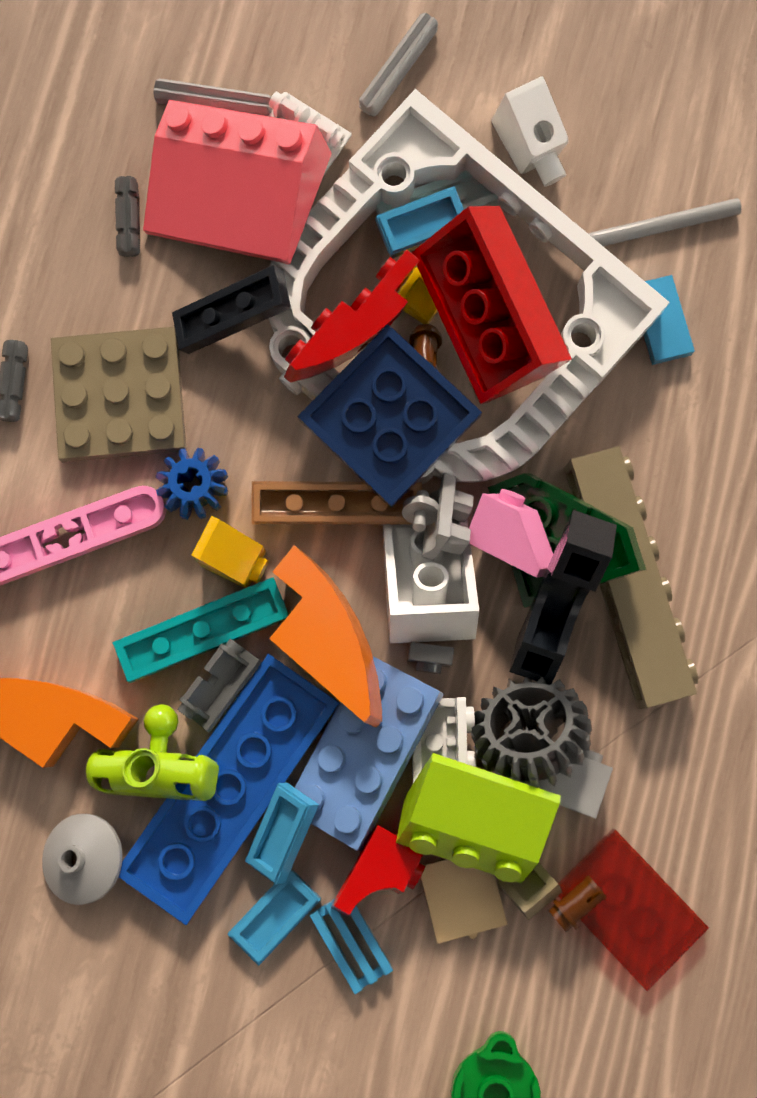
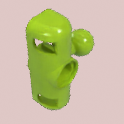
(129, 768)

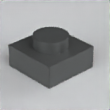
(430, 657)

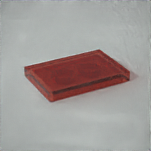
(642, 917)

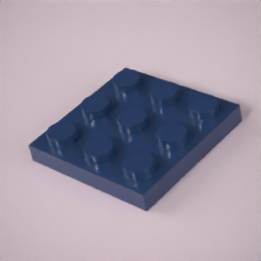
(389, 415)

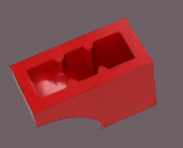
(379, 867)

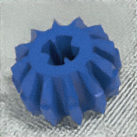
(184, 472)

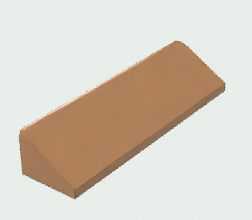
(323, 503)

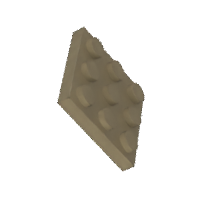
(117, 394)

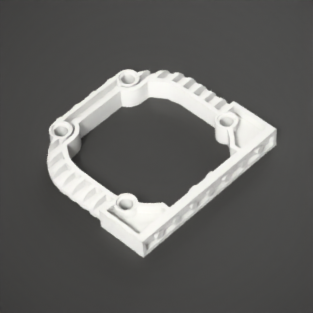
(429, 147)

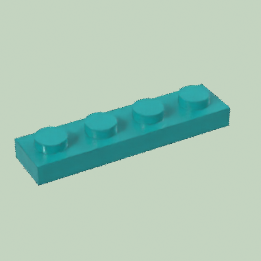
(200, 630)

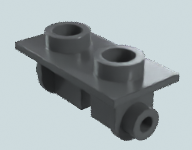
(209, 699)

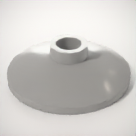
(97, 859)

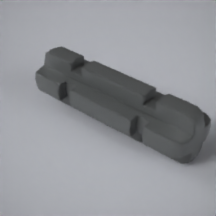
(127, 216)
(12, 379)

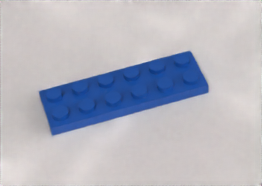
(255, 750)

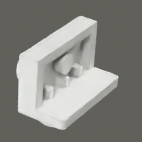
(446, 735)

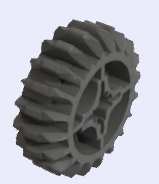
(527, 753)

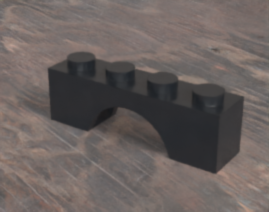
(571, 574)

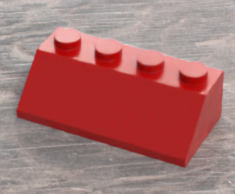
(490, 303)

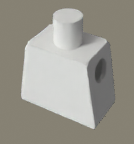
(532, 130)

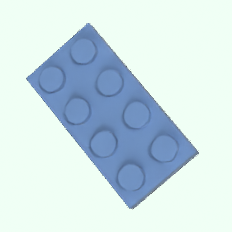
(361, 764)

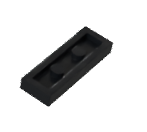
(231, 309)

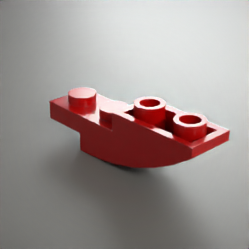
(350, 329)

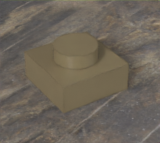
(533, 893)

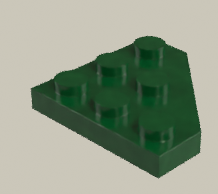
(554, 511)

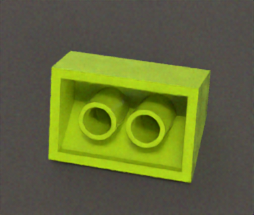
(477, 819)

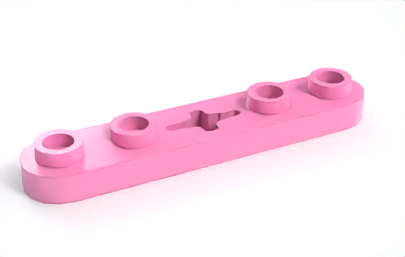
(104, 524)

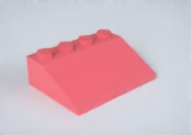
(233, 180)

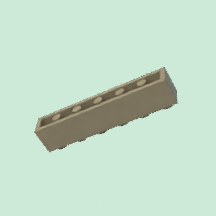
(638, 602)

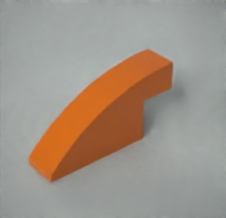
(328, 638)
(46, 716)

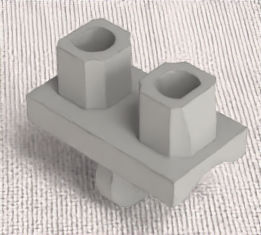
(435, 514)

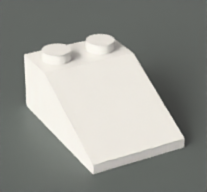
(428, 596)

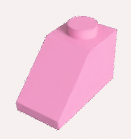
(511, 532)

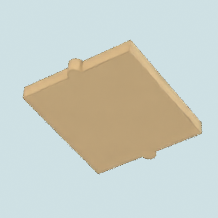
(461, 900)

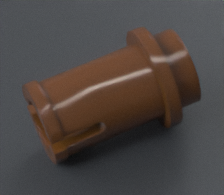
(426, 341)
(577, 904)

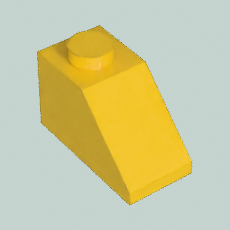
(230, 554)

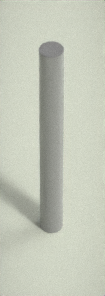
(667, 222)

